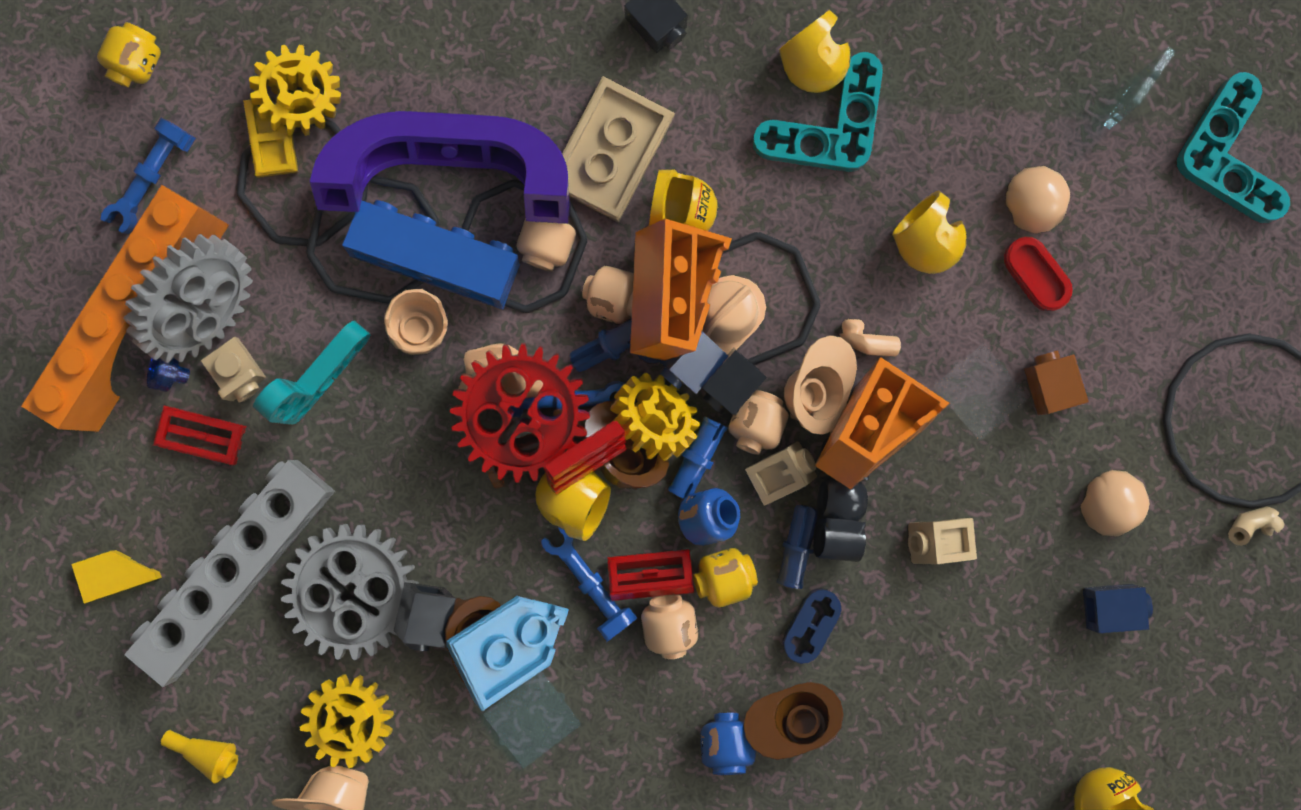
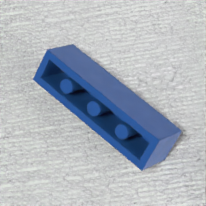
(431, 253)

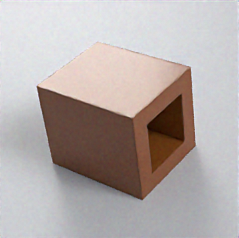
(1055, 383)

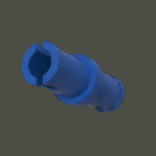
(697, 458)

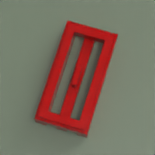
(233, 444)
(585, 457)
(652, 589)

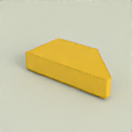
(271, 150)
(110, 574)

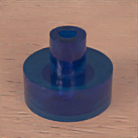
(163, 375)

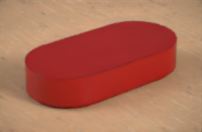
(1038, 274)

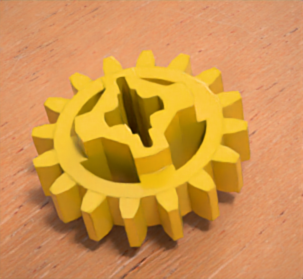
(290, 72)
(655, 416)
(353, 736)

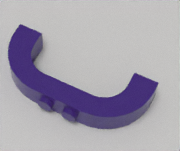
(442, 140)

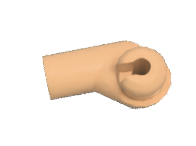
(867, 343)

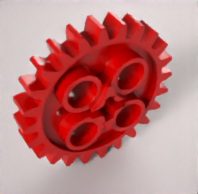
(487, 392)

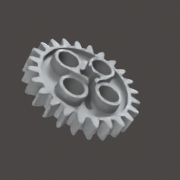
(196, 273)
(327, 621)

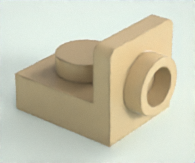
(234, 371)
(782, 473)
(942, 541)

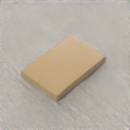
(613, 147)

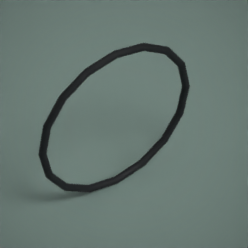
(1169, 431)

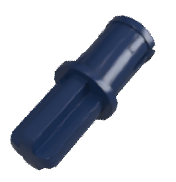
(606, 346)
(798, 547)

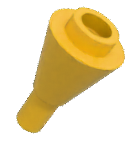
(211, 758)

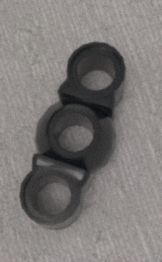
(840, 532)

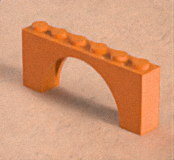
(76, 382)

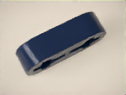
(820, 631)

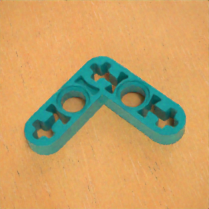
(832, 139)
(1220, 162)
(290, 401)

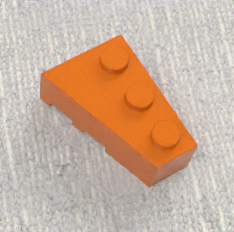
(672, 287)
(877, 422)

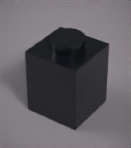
(657, 22)
(732, 383)
(423, 616)

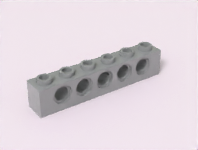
(152, 646)

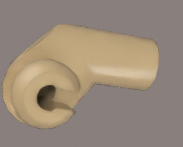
(1248, 522)

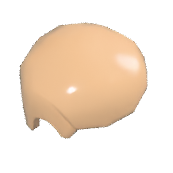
(1038, 199)
(415, 322)
(1115, 503)

